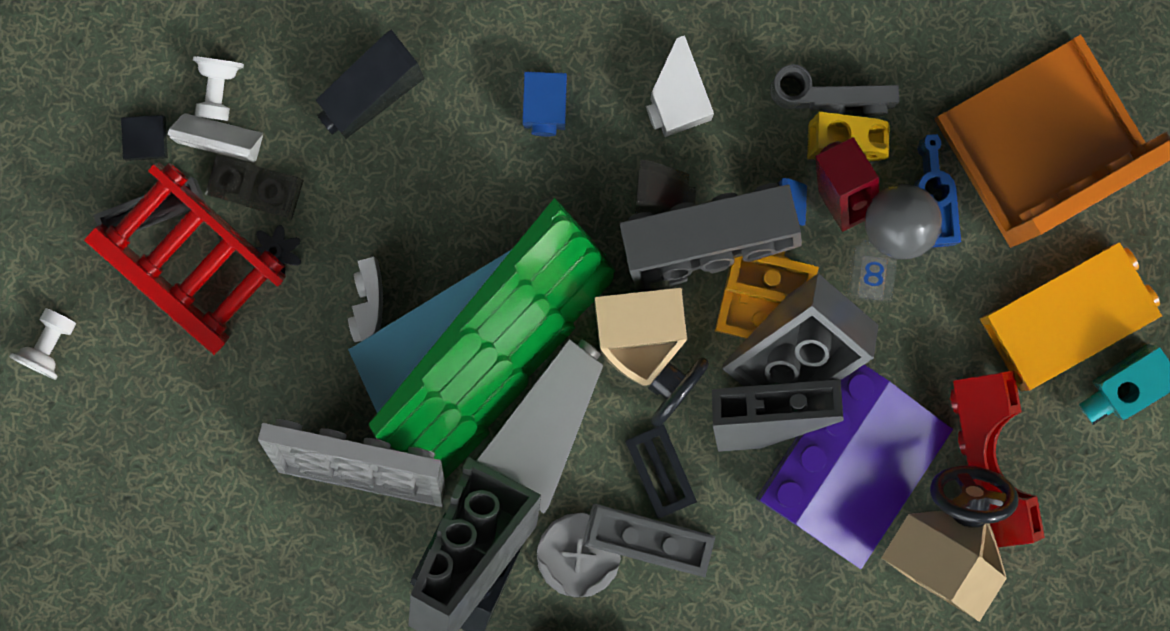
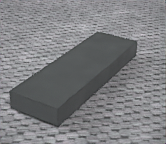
(648, 540)

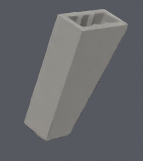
(544, 426)

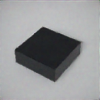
(144, 137)

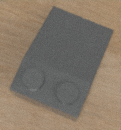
(806, 339)

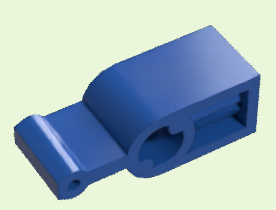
(948, 204)

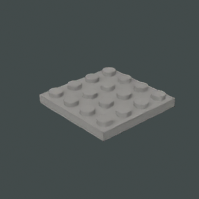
(352, 464)

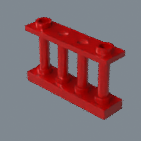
(146, 270)

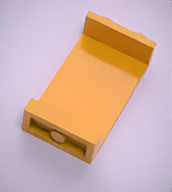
(1072, 317)

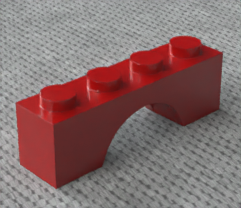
(984, 409)

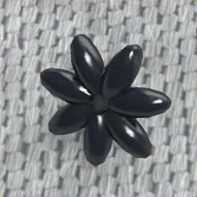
(283, 247)

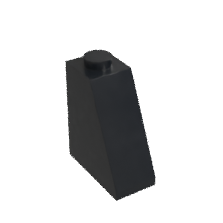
(369, 86)

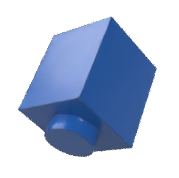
(544, 102)

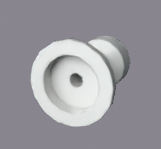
(217, 72)
(38, 357)

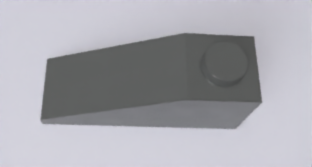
(773, 413)

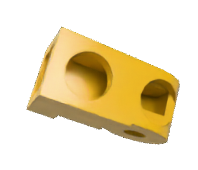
(869, 133)

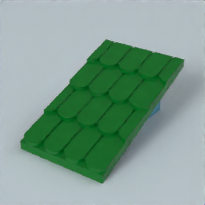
(470, 349)

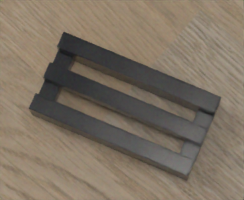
(674, 505)

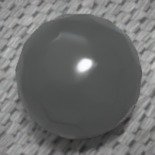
(903, 221)

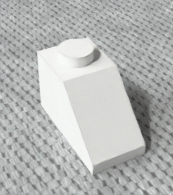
(679, 94)

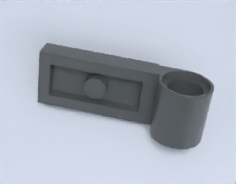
(871, 99)

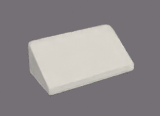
(216, 137)

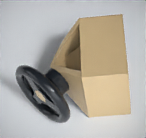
(640, 338)
(955, 547)

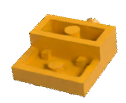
(756, 290)

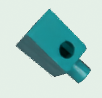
(1148, 378)

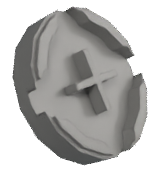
(571, 566)

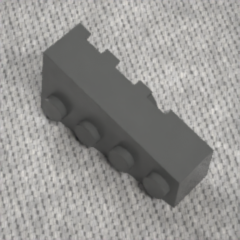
(710, 235)
(472, 547)

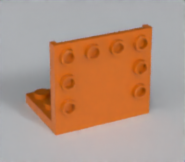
(1049, 142)

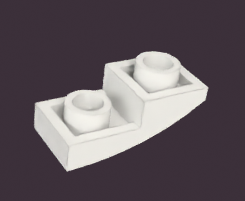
(367, 315)

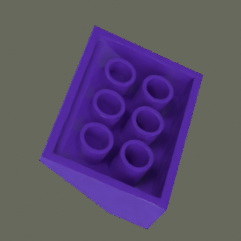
(857, 473)

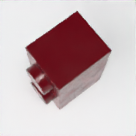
(846, 182)

